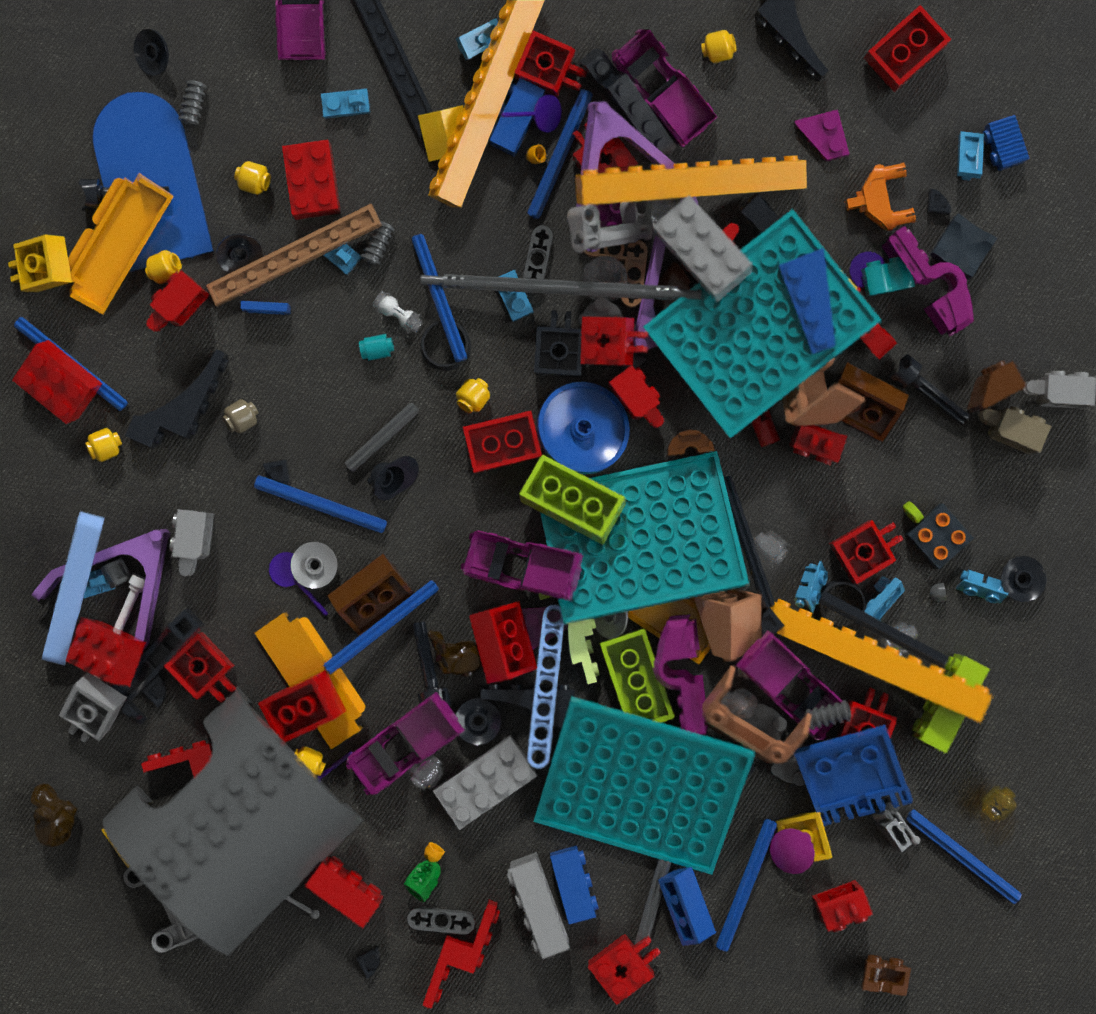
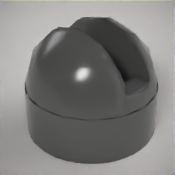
(938, 592)

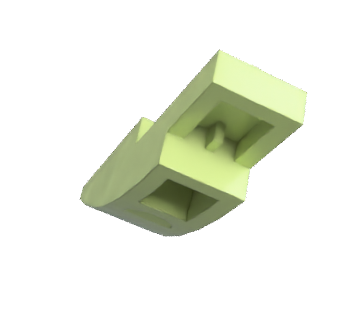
(582, 648)

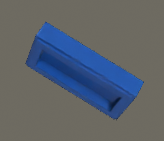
(265, 307)

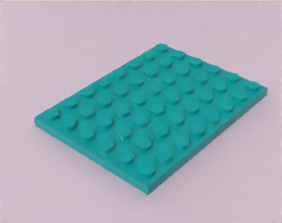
(750, 343)
(665, 546)
(643, 785)

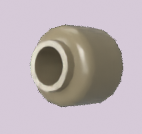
(240, 416)

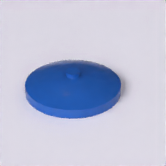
(583, 427)

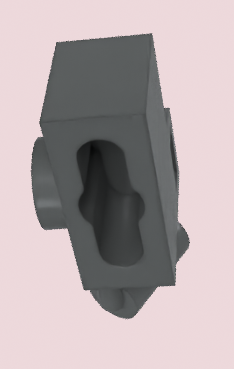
(892, 828)

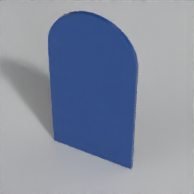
(145, 137)

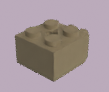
(1016, 429)

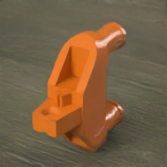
(874, 199)

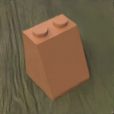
(730, 621)

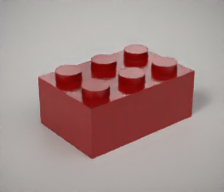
(907, 48)
(311, 179)
(57, 381)
(502, 442)
(503, 642)
(105, 651)
(302, 706)
(345, 890)

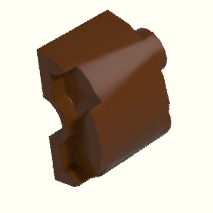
(689, 439)
(886, 975)

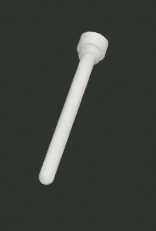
(136, 585)

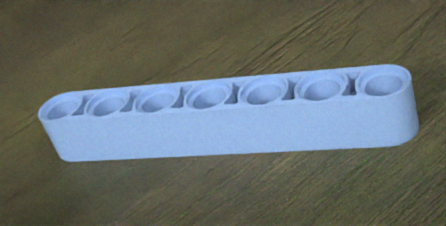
(72, 588)
(546, 674)

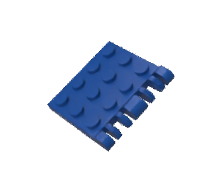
(853, 772)

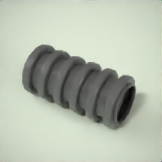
(192, 102)
(377, 244)
(829, 714)

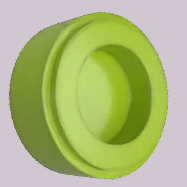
(912, 512)

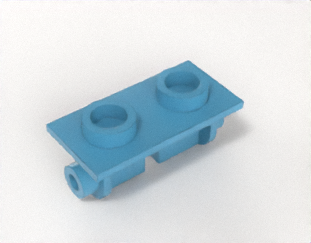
(815, 578)
(973, 585)

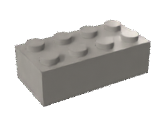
(703, 248)
(485, 782)
(540, 907)

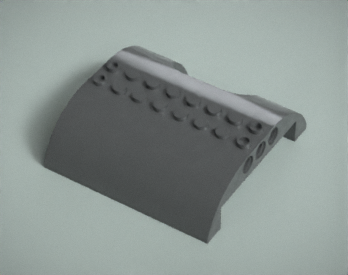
(235, 832)

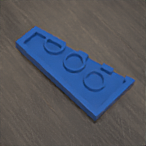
(810, 296)

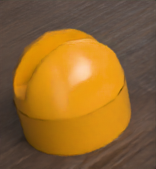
(536, 154)
(433, 852)

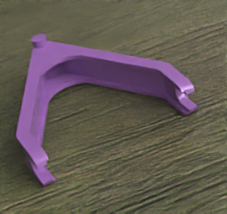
(606, 124)
(646, 309)
(150, 552)

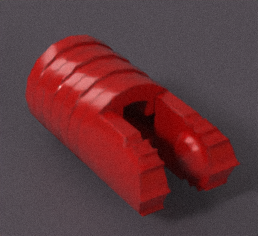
(765, 430)

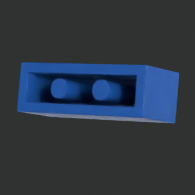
(511, 130)
(574, 884)
(687, 906)

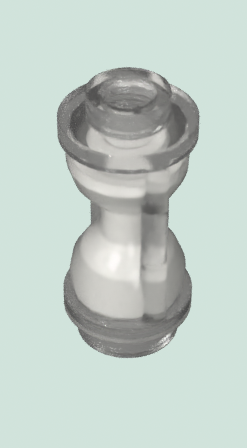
(389, 306)

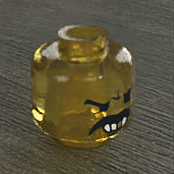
(999, 803)

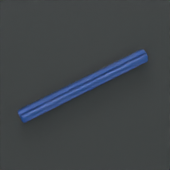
(559, 154)
(439, 299)
(37, 337)
(320, 504)
(380, 627)
(963, 856)
(746, 885)

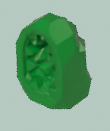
(423, 880)

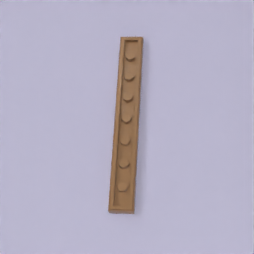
(294, 255)

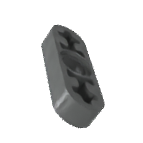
(546, 244)
(436, 911)

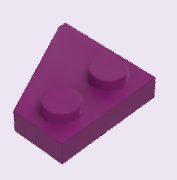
(825, 134)
(533, 620)

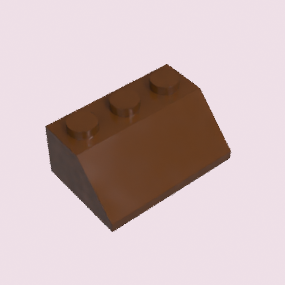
(994, 385)
(881, 402)
(370, 594)

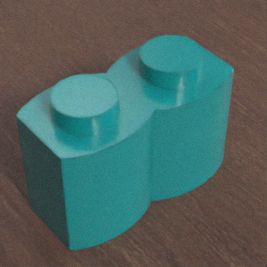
(887, 277)

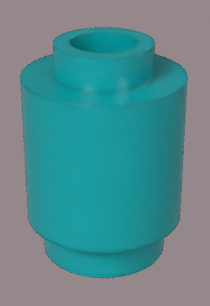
(376, 347)

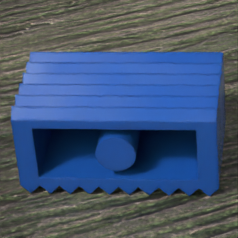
(1006, 143)

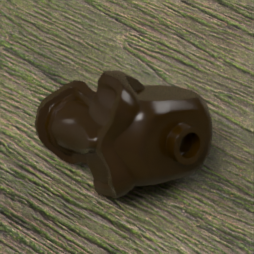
(455, 658)
(53, 817)

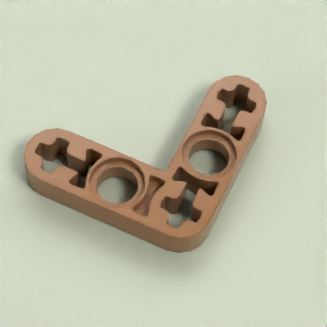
(630, 262)

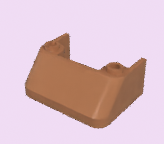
(814, 405)
(745, 735)

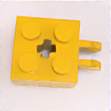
(41, 263)

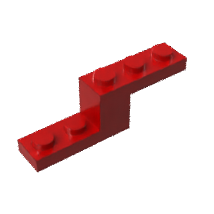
(197, 756)
(461, 954)

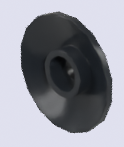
(151, 52)
(232, 260)
(1033, 574)
(481, 733)

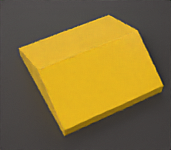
(436, 130)
(813, 825)

